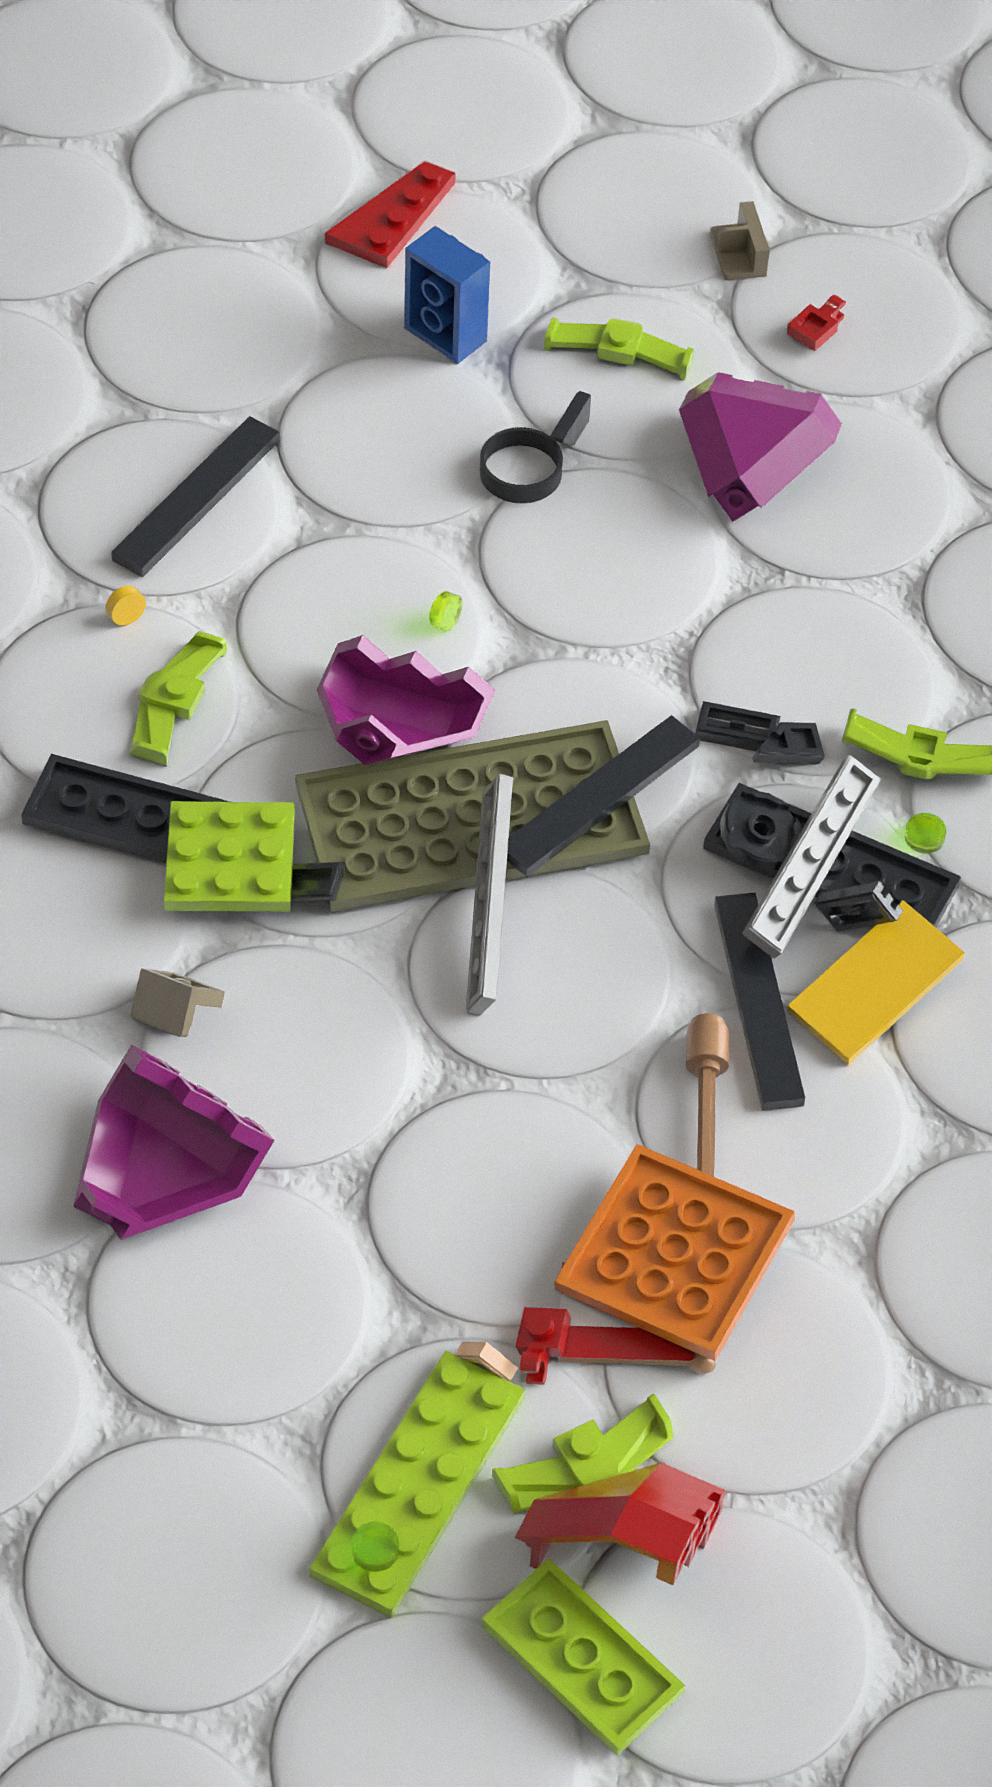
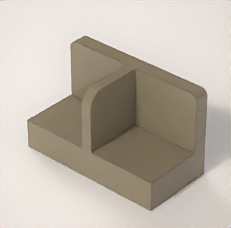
(742, 246)
(170, 1000)

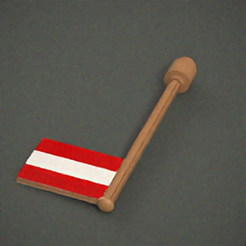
(605, 1338)

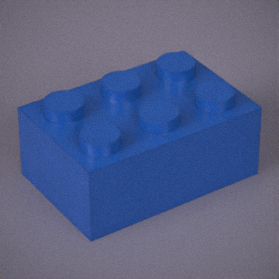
(446, 294)

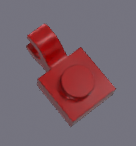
(815, 325)
(541, 1336)

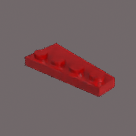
(393, 216)

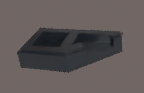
(573, 420)
(791, 744)

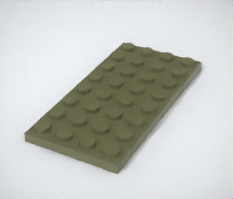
(416, 818)

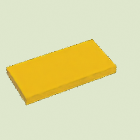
(875, 983)

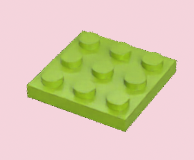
(230, 856)

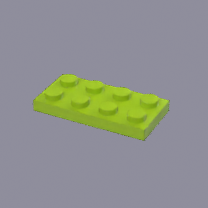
(583, 1656)

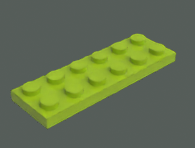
(421, 1479)

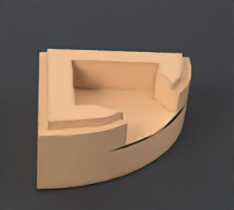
(488, 1357)

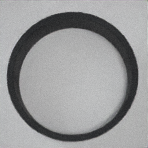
(521, 437)

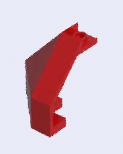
(645, 1510)

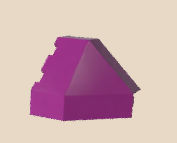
(754, 437)
(399, 703)
(163, 1149)

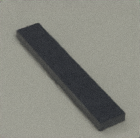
(195, 496)
(600, 795)
(759, 1006)

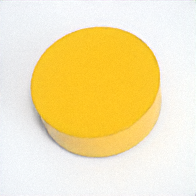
(125, 605)

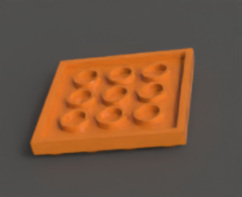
(675, 1251)

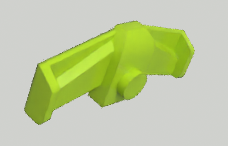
(619, 343)
(171, 694)
(919, 751)
(588, 1456)

